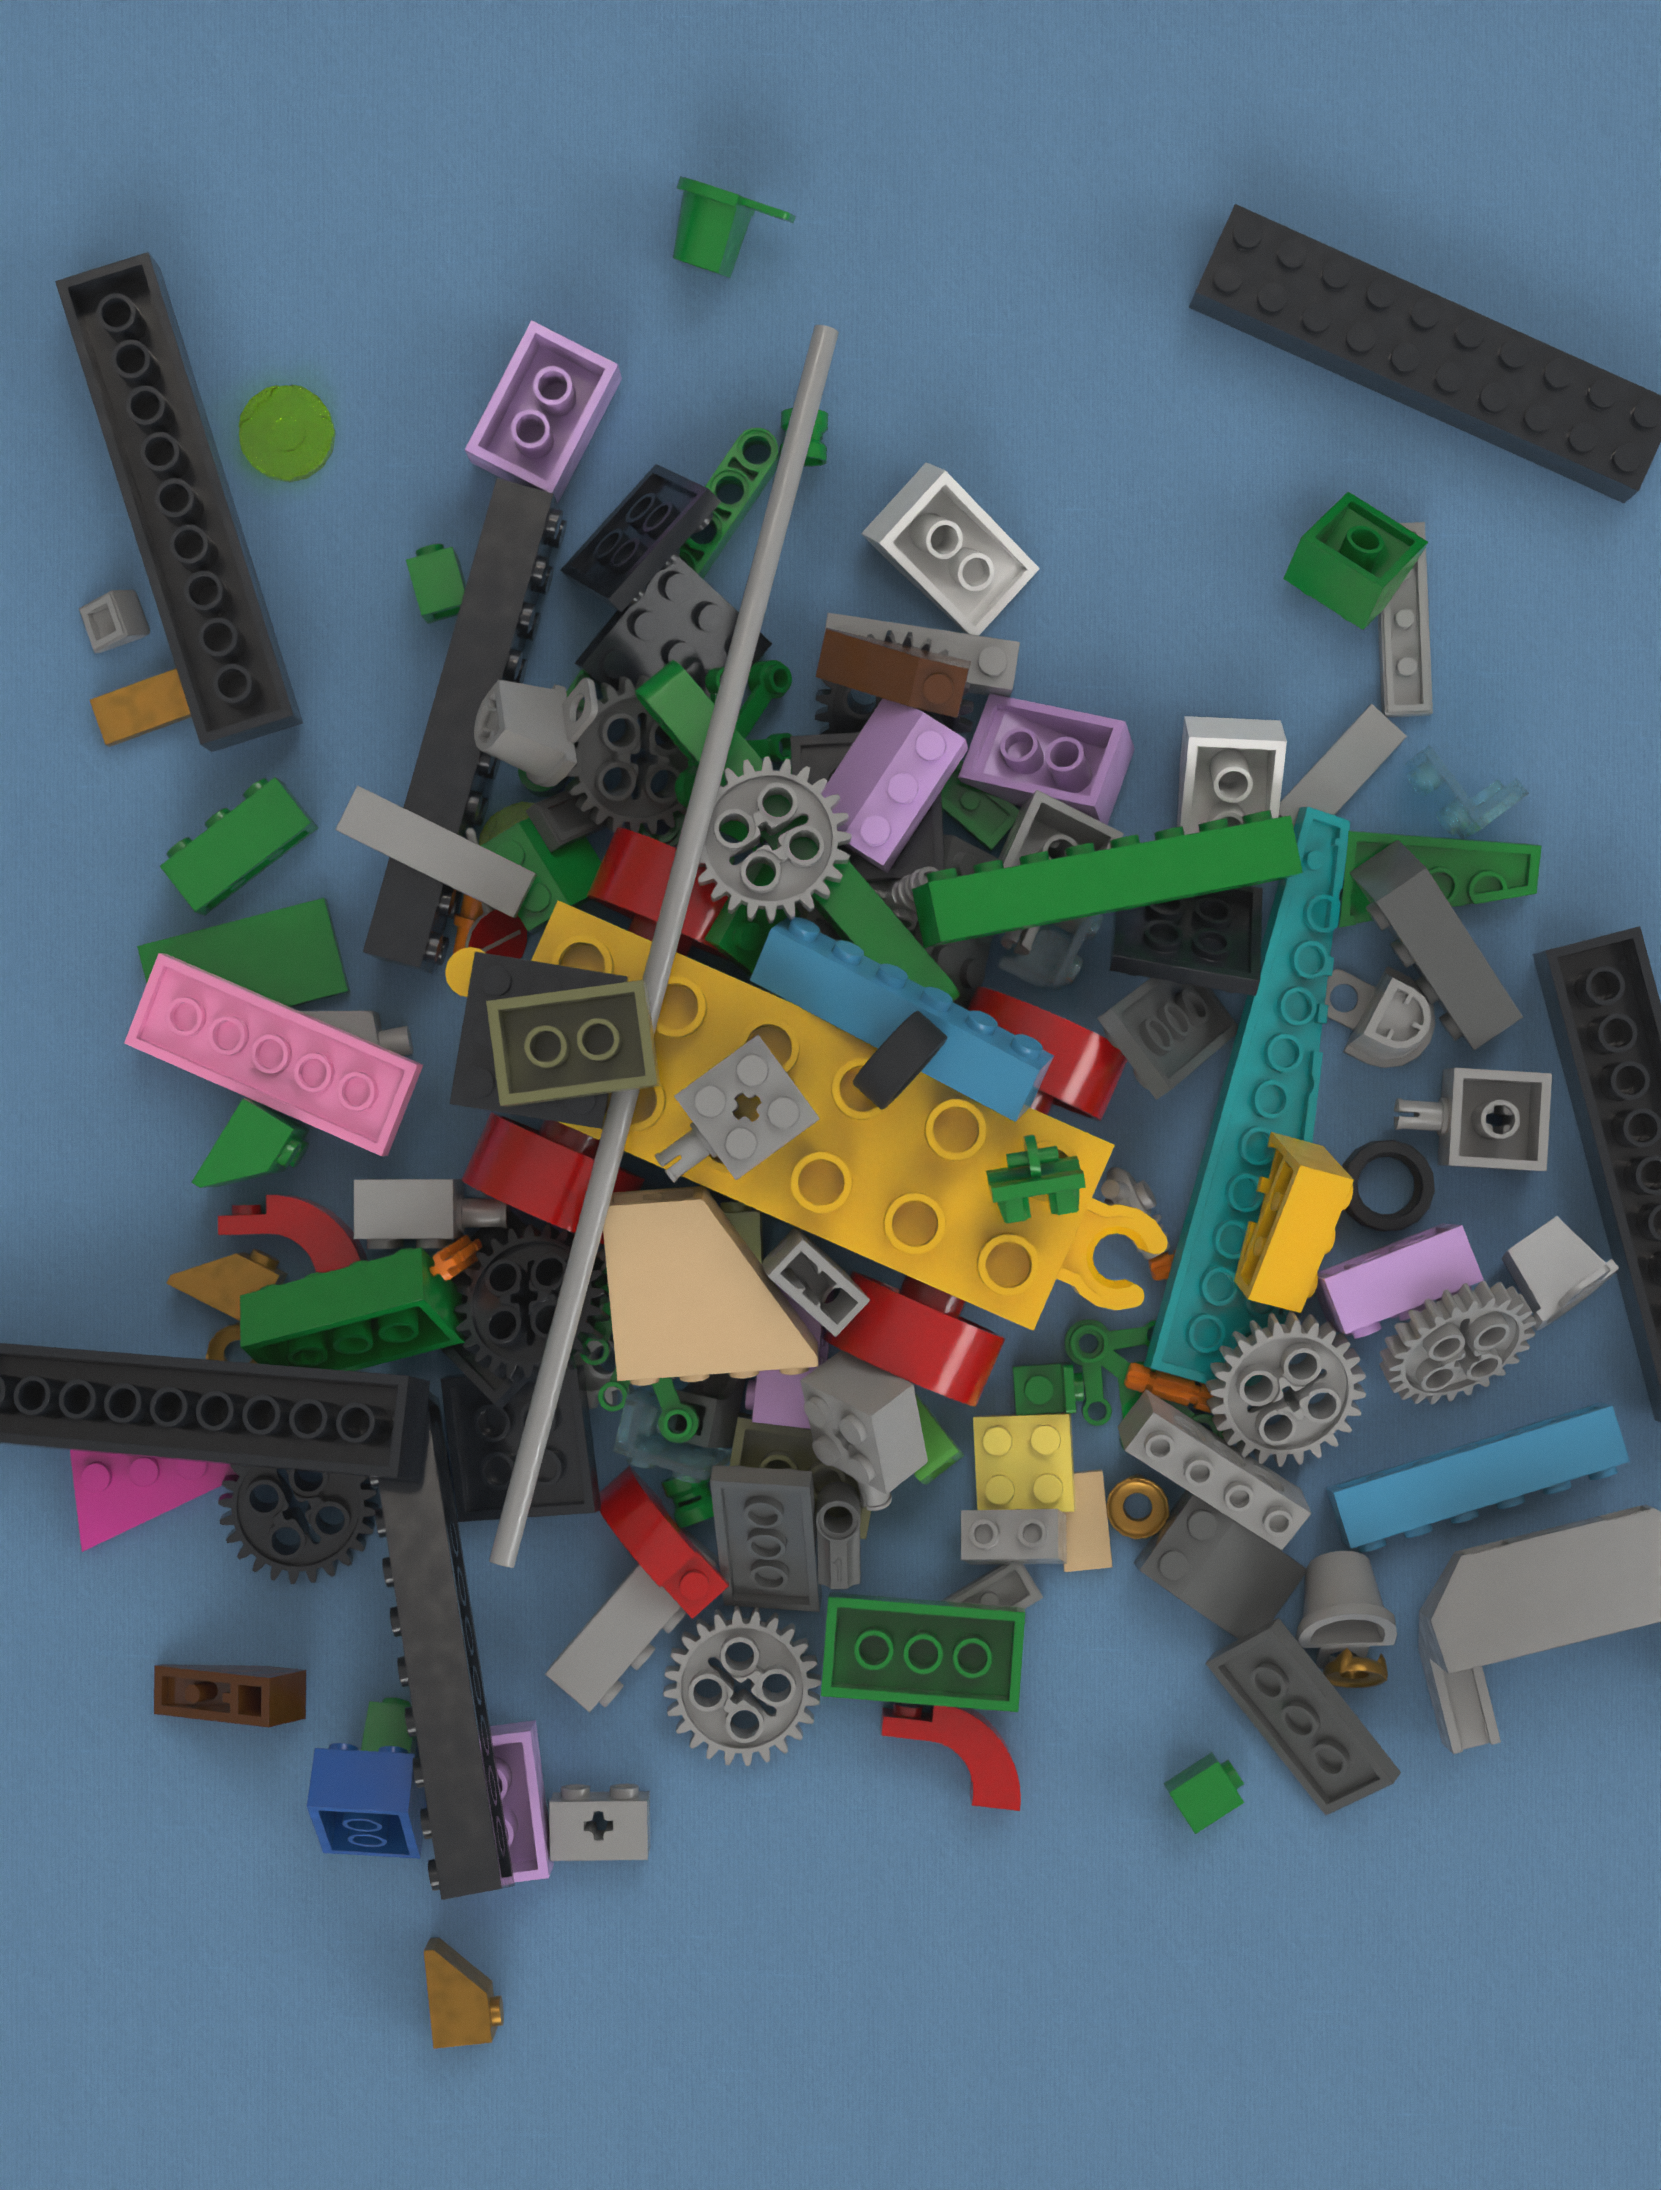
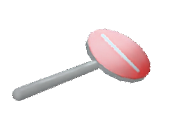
(494, 930)

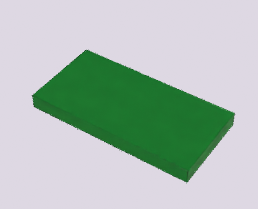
(277, 954)

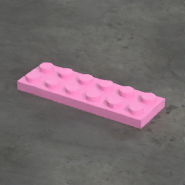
(273, 1054)

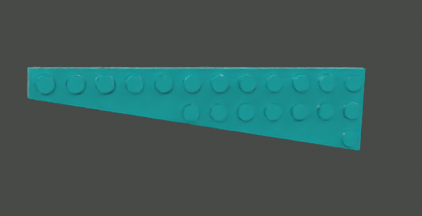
(1265, 1090)

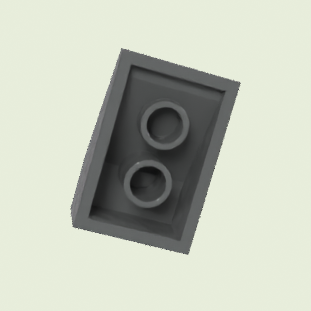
(1219, 1567)

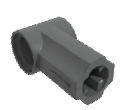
(838, 1537)

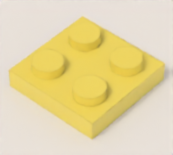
(1024, 1462)

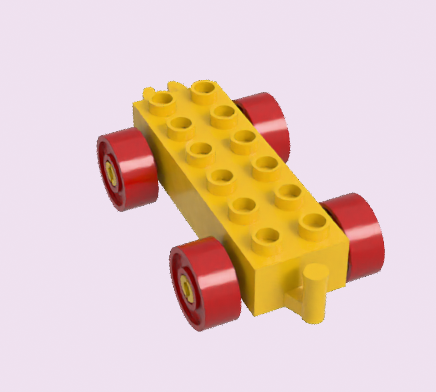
(876, 1181)

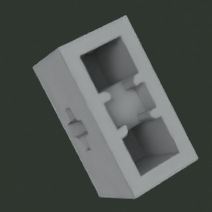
(1013, 1536)
(576, 1836)

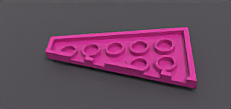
(129, 1490)

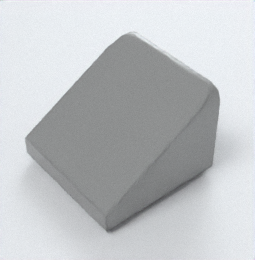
(114, 620)

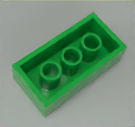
(353, 1315)
(923, 1652)

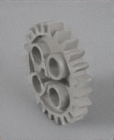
(794, 878)
(1457, 1342)
(1269, 1354)
(712, 1717)

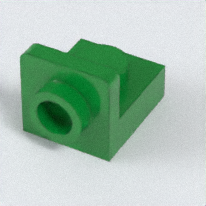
(1046, 1388)

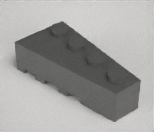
(1436, 944)

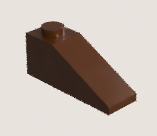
(894, 672)
(231, 1693)

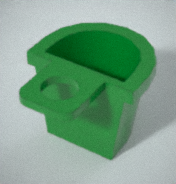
(715, 225)

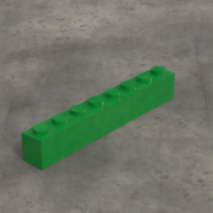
(1105, 880)

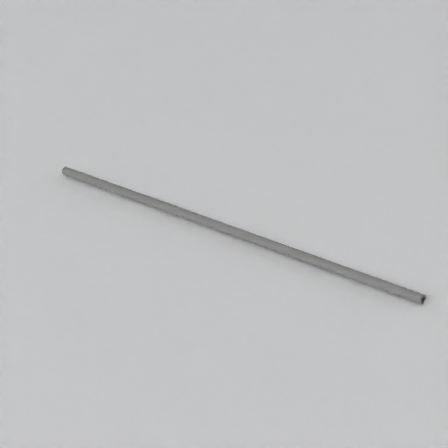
(665, 941)

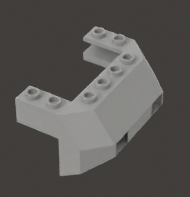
(1530, 1599)

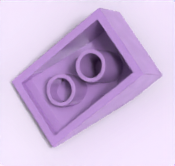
(1049, 750)

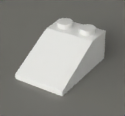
(950, 549)
(1229, 770)

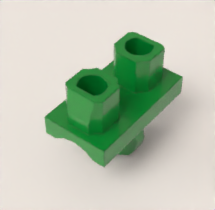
(1035, 1174)

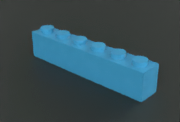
(876, 998)
(1478, 1475)

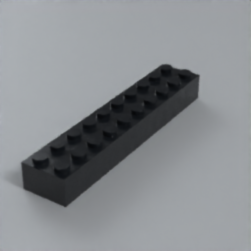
(1431, 354)
(179, 502)
(450, 769)
(1610, 1052)
(213, 1411)
(443, 1674)

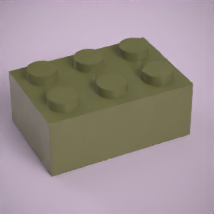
(573, 1043)
(788, 1448)

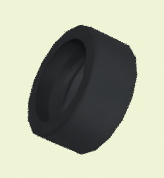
(899, 1060)
(1422, 1177)

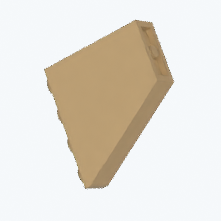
(693, 1294)

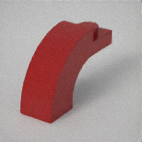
(307, 1223)
(658, 1543)
(972, 1738)

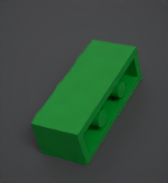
(237, 845)

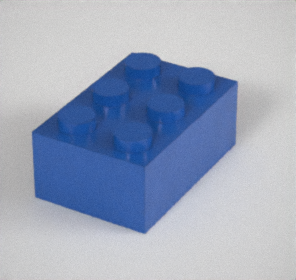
(366, 1801)

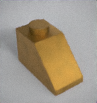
(225, 1279)
(459, 1999)

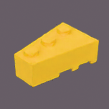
(1294, 1224)

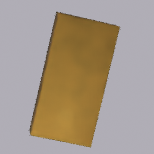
(140, 708)

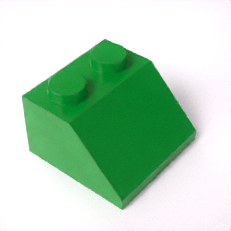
(1354, 560)
(560, 874)
(253, 1145)

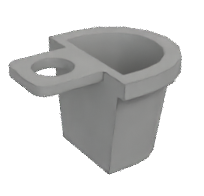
(535, 727)
(1388, 1021)
(1555, 1270)
(1343, 1607)

